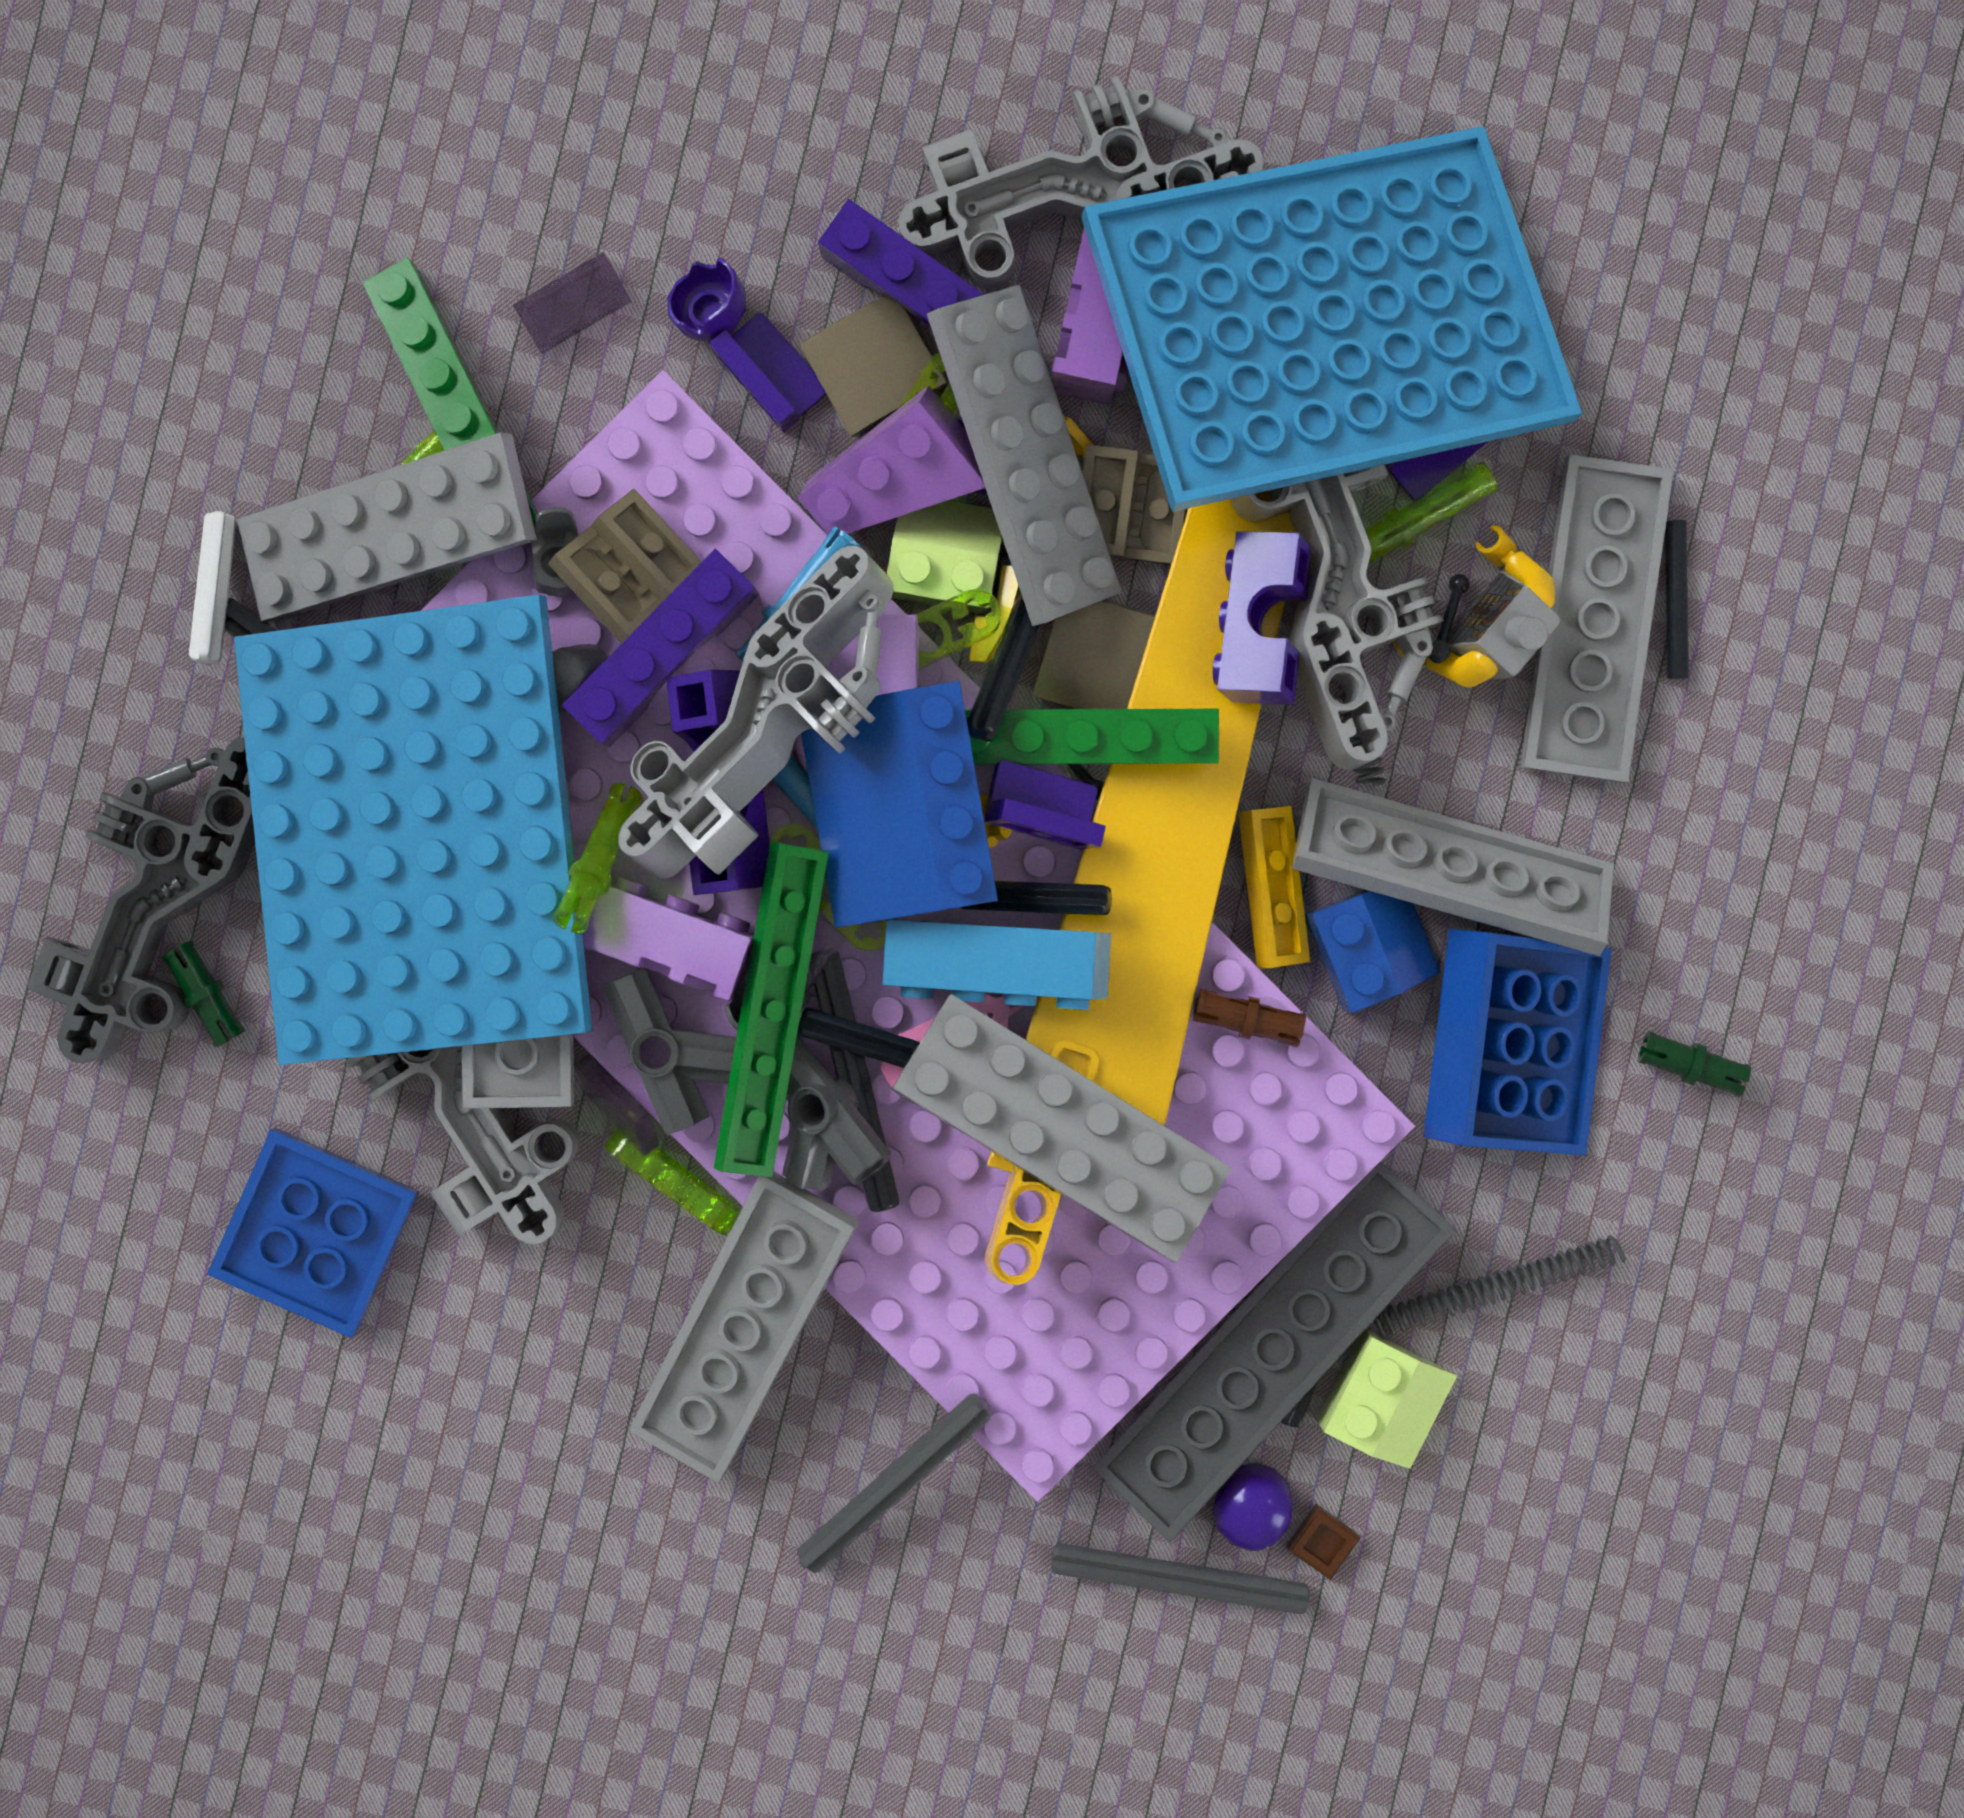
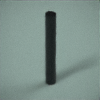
(1677, 599)

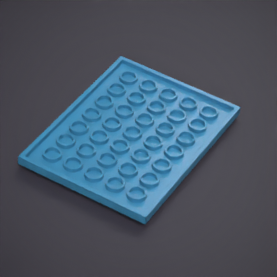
(1328, 317)
(412, 831)

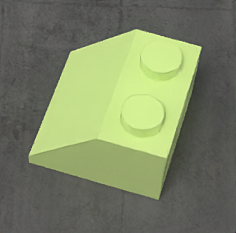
(944, 553)
(1385, 1400)

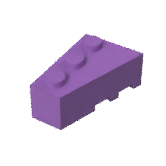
(1088, 349)
(895, 469)
(671, 938)

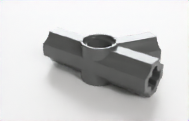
(692, 1053)
(829, 1135)

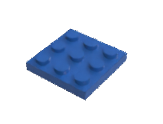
(313, 1232)

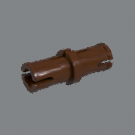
(1249, 1017)

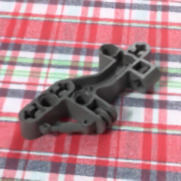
(115, 970)

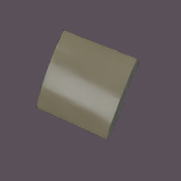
(869, 362)
(1132, 504)
(625, 564)
(1094, 656)

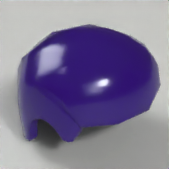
(707, 301)
(1253, 1507)

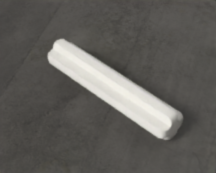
(212, 588)

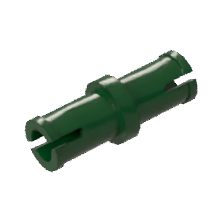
(203, 993)
(1694, 1064)

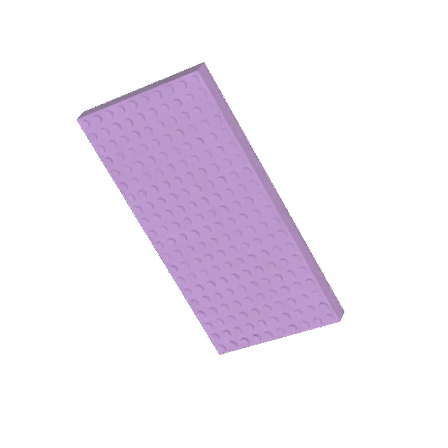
(1103, 1310)

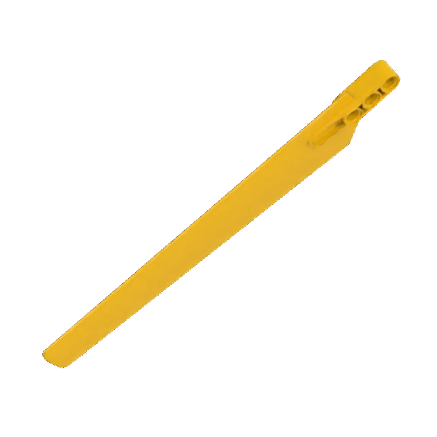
(1160, 859)

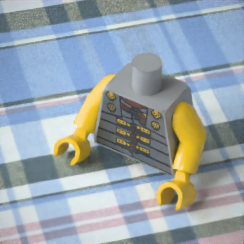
(1503, 623)

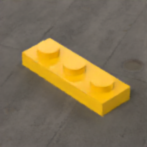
(1274, 887)

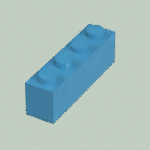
(997, 960)

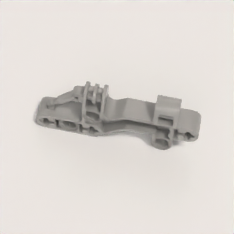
(990, 203)
(1335, 596)
(777, 696)
(497, 1157)

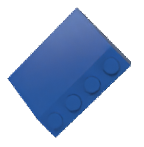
(901, 810)
(1516, 1044)

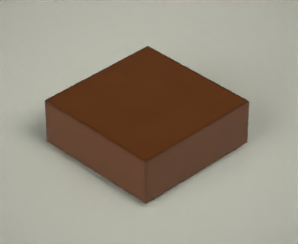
(1323, 1541)

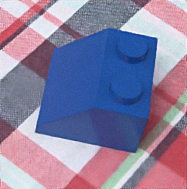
(1371, 948)

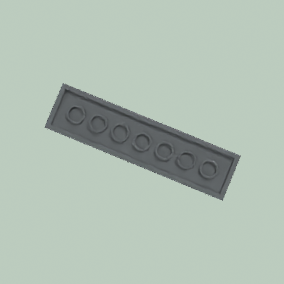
(1273, 1350)

